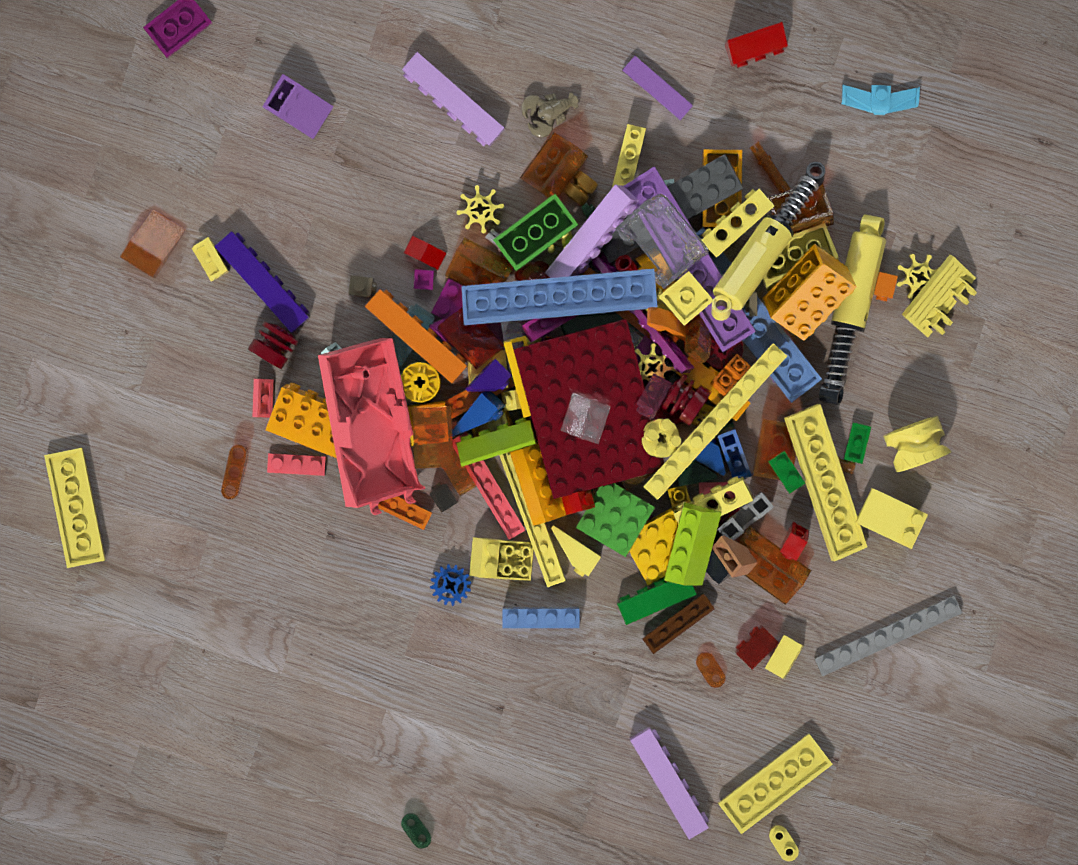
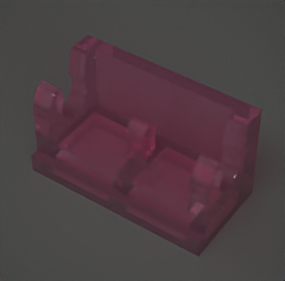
(653, 396)

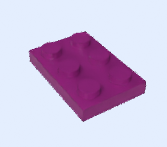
(177, 26)

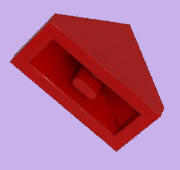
(425, 252)

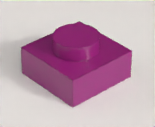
(423, 279)

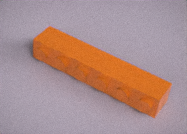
(416, 336)

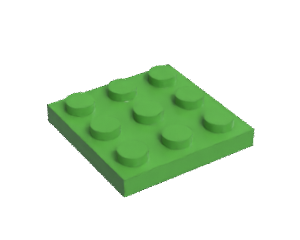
(616, 518)

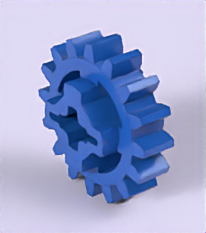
(458, 580)

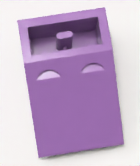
(297, 106)

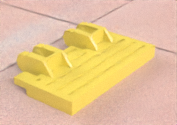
(937, 296)

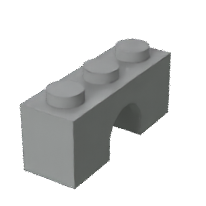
(745, 516)

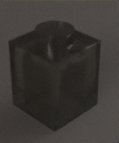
(443, 496)

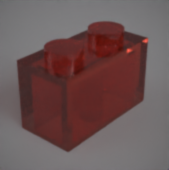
(756, 646)

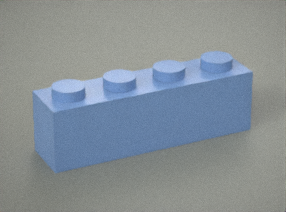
(540, 617)

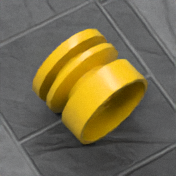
(427, 373)

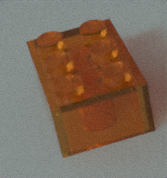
(771, 441)

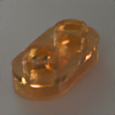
(710, 670)

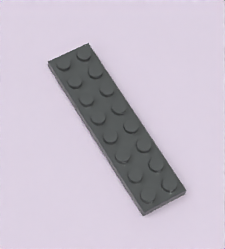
(693, 194)

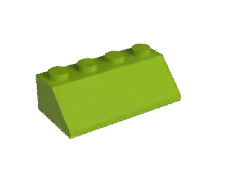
(496, 442)
(692, 545)

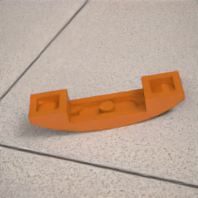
(666, 320)

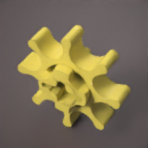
(479, 201)
(923, 267)
(644, 359)

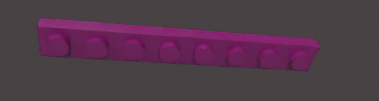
(669, 347)

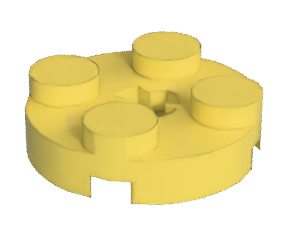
(651, 437)

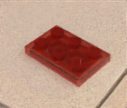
(472, 341)

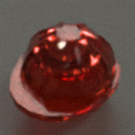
(532, 271)

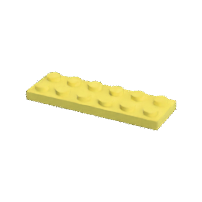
(75, 507)
(775, 783)

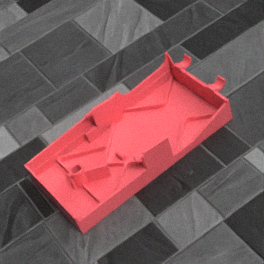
(369, 423)

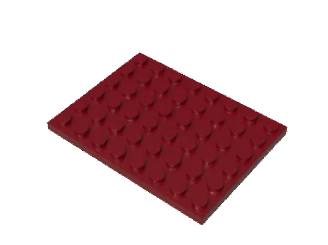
(601, 367)

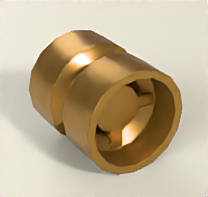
(580, 188)

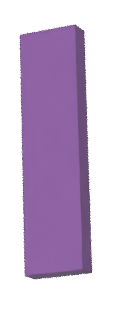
(657, 88)

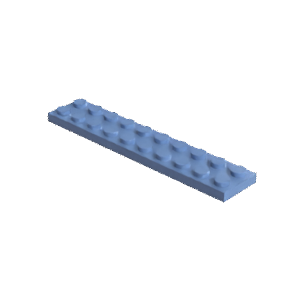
(559, 297)
(795, 373)

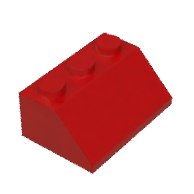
(756, 45)

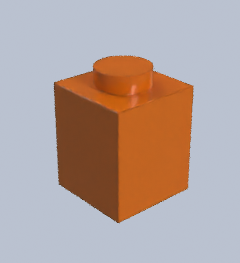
(885, 286)

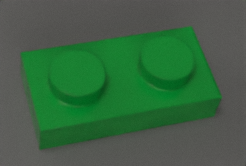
(857, 443)
(786, 472)

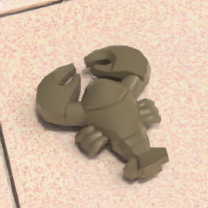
(547, 111)

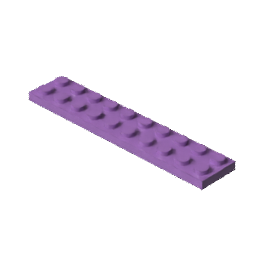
(737, 325)

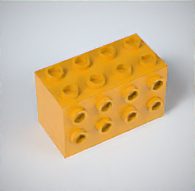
(809, 292)
(302, 419)

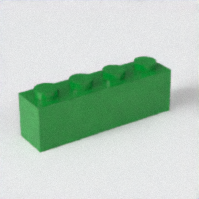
(653, 599)

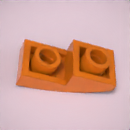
(730, 374)

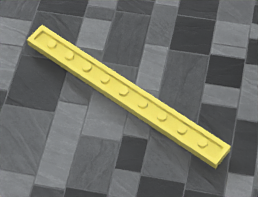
(715, 421)
(538, 533)

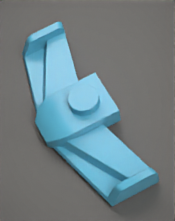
(880, 99)

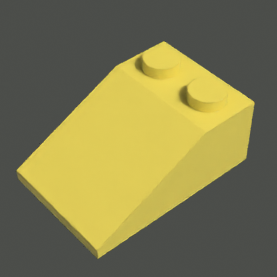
(891, 518)

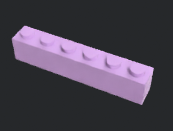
(453, 99)
(594, 233)
(669, 783)

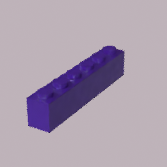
(262, 282)

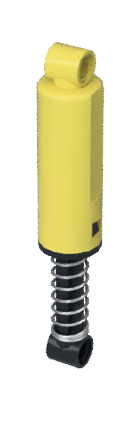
(763, 247)
(864, 264)

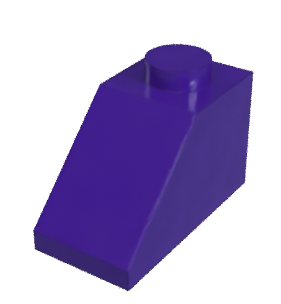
(490, 379)

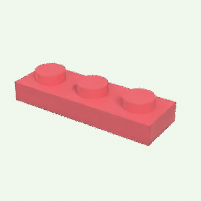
(296, 464)

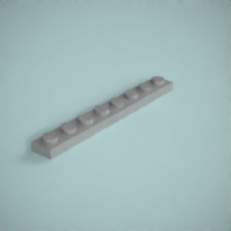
(888, 635)

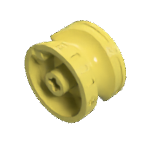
(917, 443)

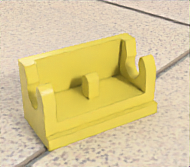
(210, 259)
(784, 657)

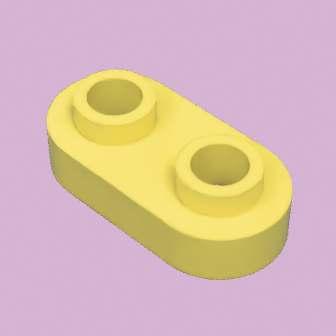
(783, 843)

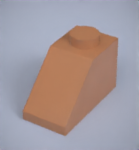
(734, 556)

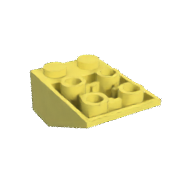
(501, 559)

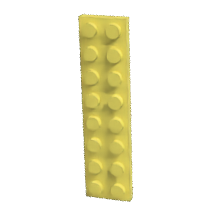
(825, 482)

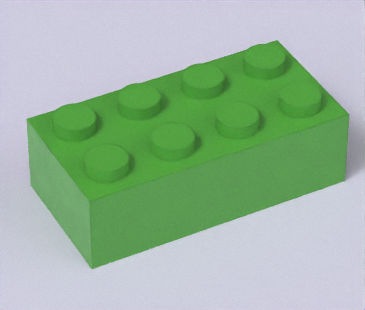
(535, 232)

